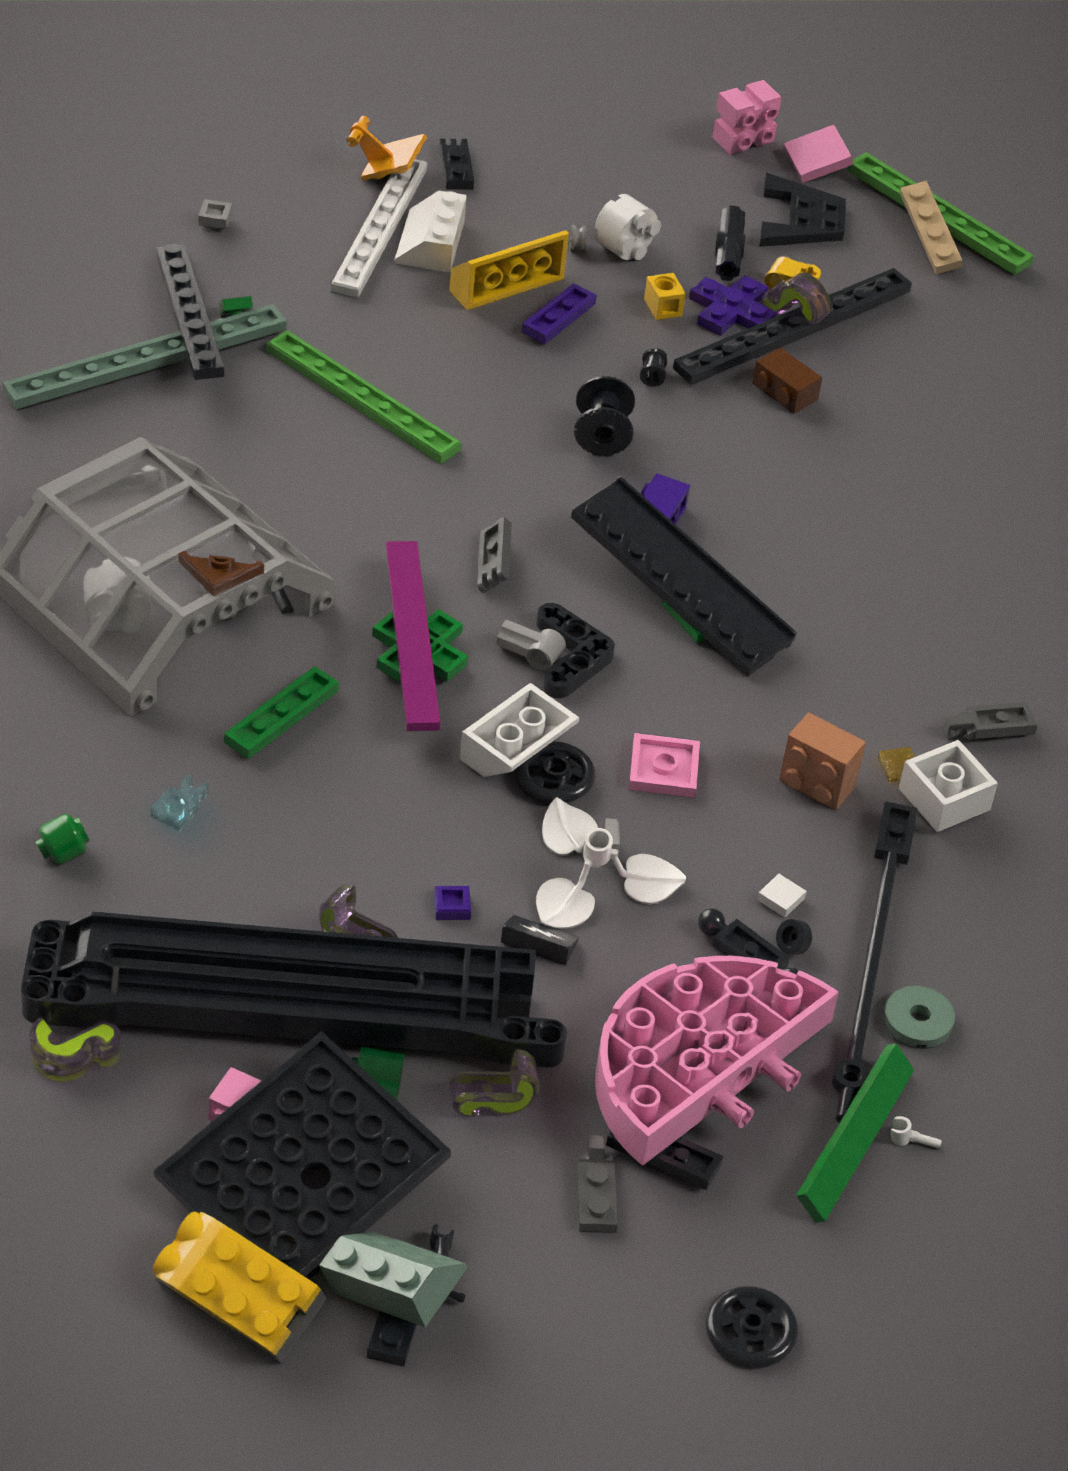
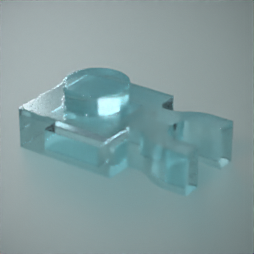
(180, 805)

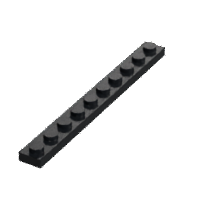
(789, 327)

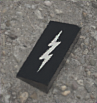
(535, 936)

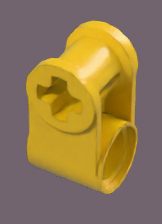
(786, 268)

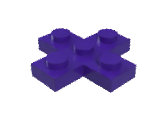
(731, 305)

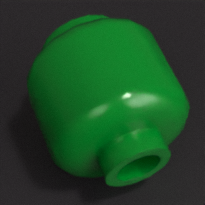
(62, 839)

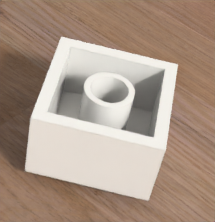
(948, 785)

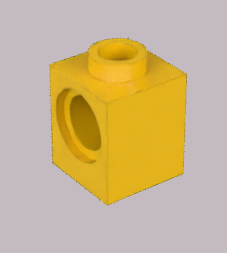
(664, 296)

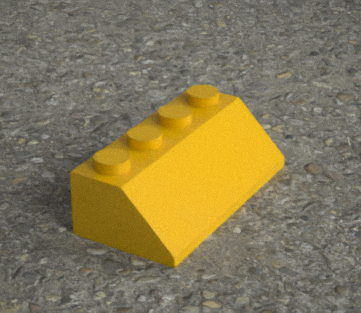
(510, 271)

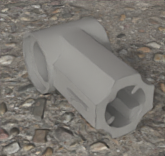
(538, 648)

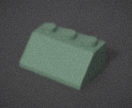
(391, 1275)

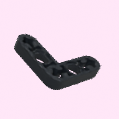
(582, 650)

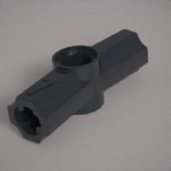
(730, 243)

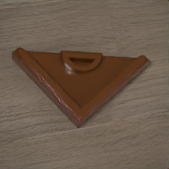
(218, 572)

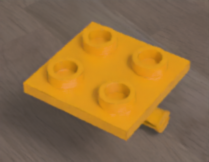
(384, 158)

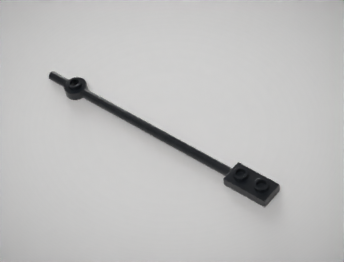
(893, 847)

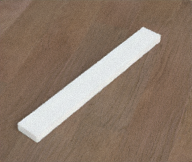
(377, 230)

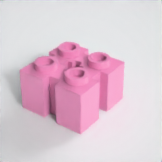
(746, 117)

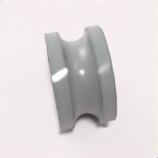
(578, 237)

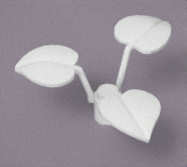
(570, 830)

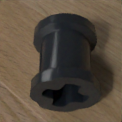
(656, 371)

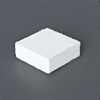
(781, 895)

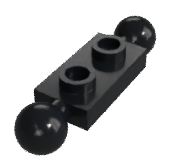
(740, 940)

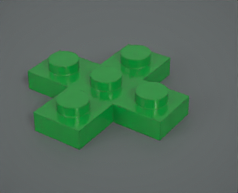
(442, 631)

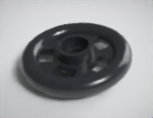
(557, 772)
(736, 1349)

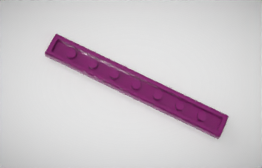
(412, 636)

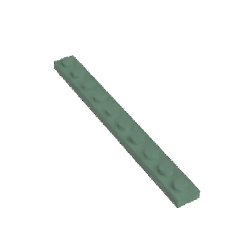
(137, 358)

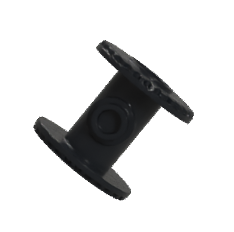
(604, 415)

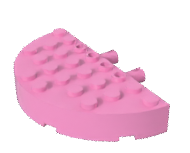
(698, 1038)

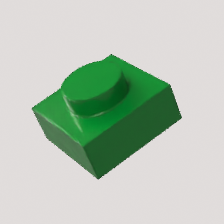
(235, 306)

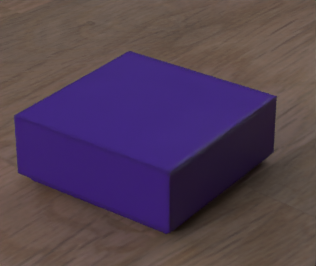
(452, 903)

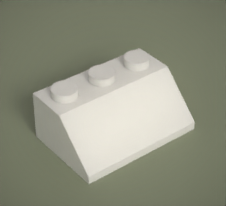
(433, 232)
(514, 731)

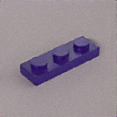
(559, 313)

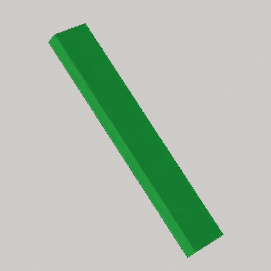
(855, 1133)

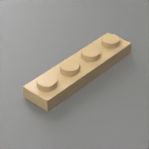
(931, 227)

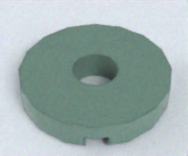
(921, 1001)

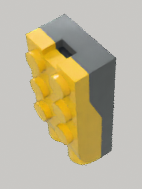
(238, 1284)

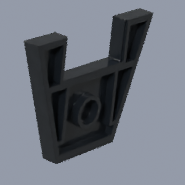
(812, 217)

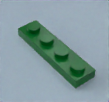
(281, 712)

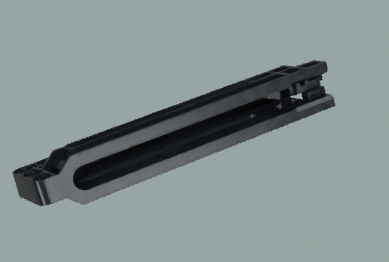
(287, 985)

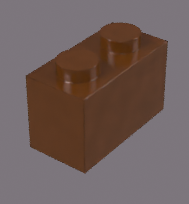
(787, 380)

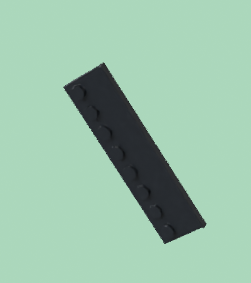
(684, 576)

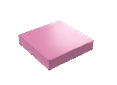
(818, 153)
(664, 765)

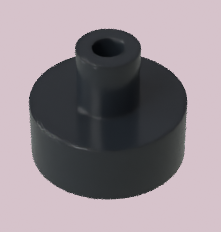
(794, 936)

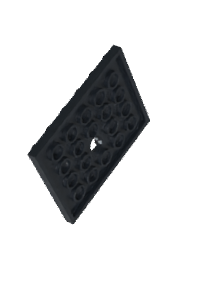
(304, 1115)

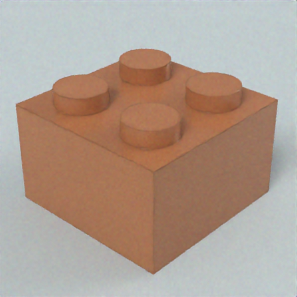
(822, 761)

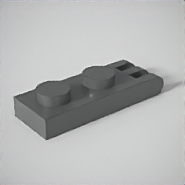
(494, 554)

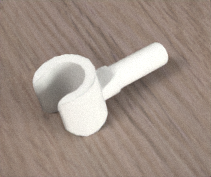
(902, 1134)

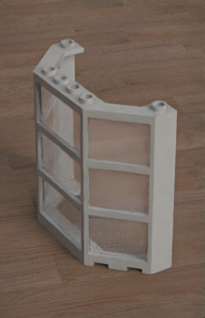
(103, 570)

